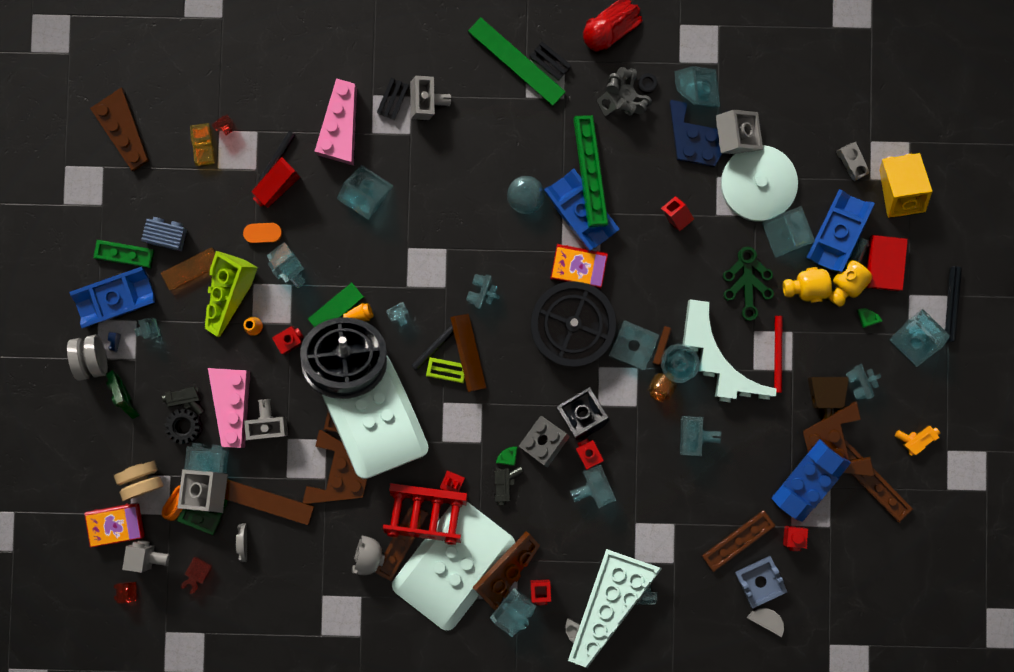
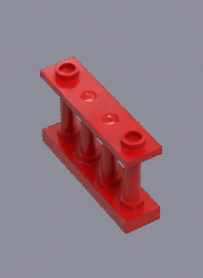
(437, 498)

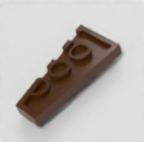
(117, 121)
(498, 580)

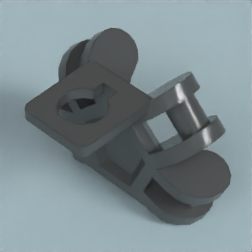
(623, 94)

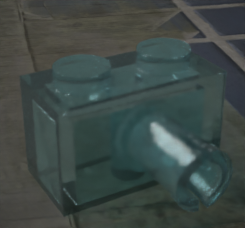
(286, 265)
(693, 436)
(206, 459)
(596, 487)
(513, 612)

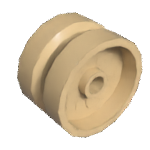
(138, 479)

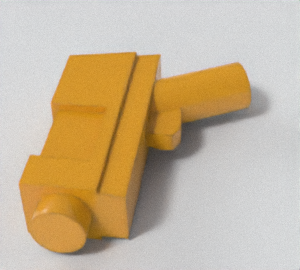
(917, 443)

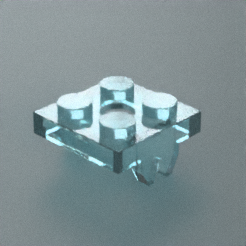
(633, 332)

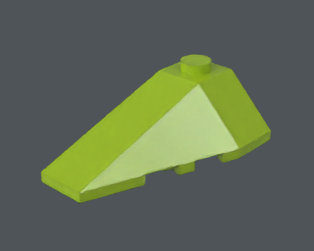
(228, 287)

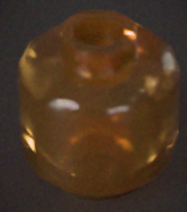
(661, 387)

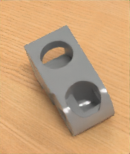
(853, 161)

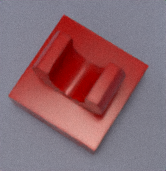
(452, 482)

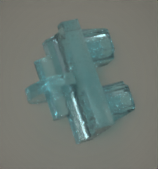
(483, 282)
(859, 374)

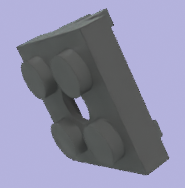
(544, 453)

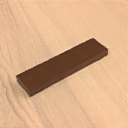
(468, 352)
(738, 540)
(399, 547)

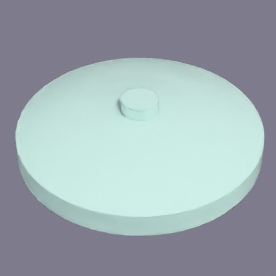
(759, 184)

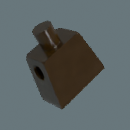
(828, 393)

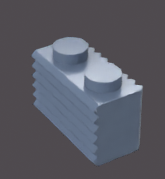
(164, 234)

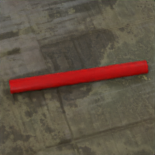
(778, 354)

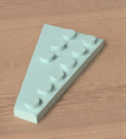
(614, 594)

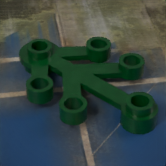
(748, 280)

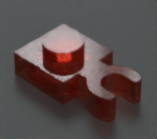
(196, 572)

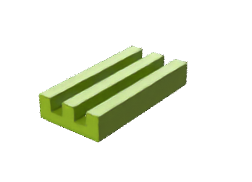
(429, 374)

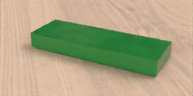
(123, 253)
(337, 305)

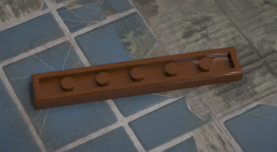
(881, 490)
(268, 502)

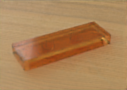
(188, 269)

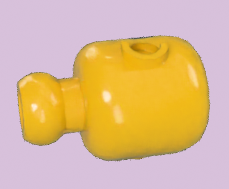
(850, 282)
(810, 285)

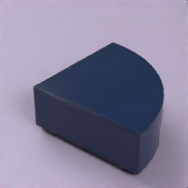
(114, 338)

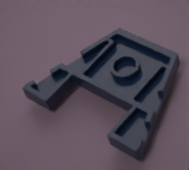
(693, 142)

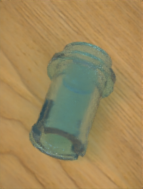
(860, 250)

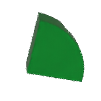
(868, 317)
(507, 456)

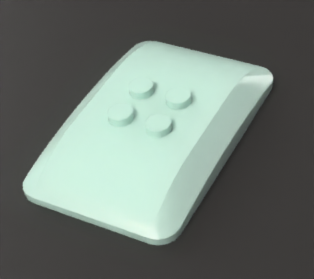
(378, 427)
(442, 575)

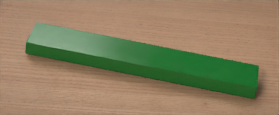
(516, 61)
(590, 171)

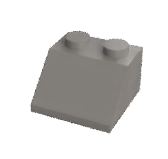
(739, 132)
(202, 491)

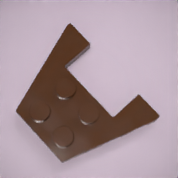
(831, 433)
(342, 481)

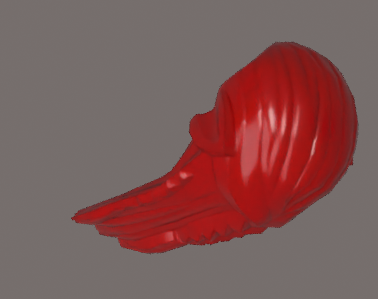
(611, 25)

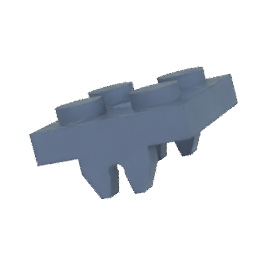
(774, 582)

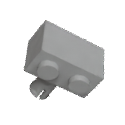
(424, 99)
(266, 425)
(141, 556)

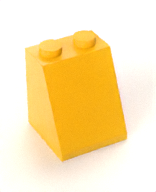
(905, 185)

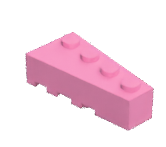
(339, 124)
(230, 400)

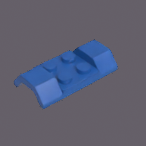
(569, 202)
(840, 232)
(113, 297)
(810, 481)

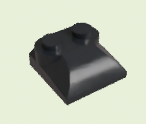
(583, 414)

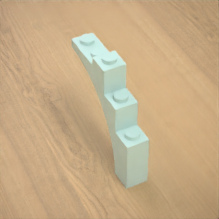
(729, 381)

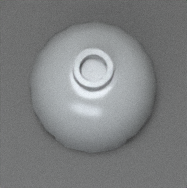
(367, 556)

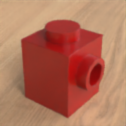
(680, 216)
(288, 340)
(589, 453)
(795, 537)
(540, 592)

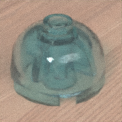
(526, 195)
(680, 363)

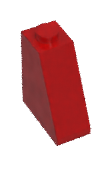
(275, 183)

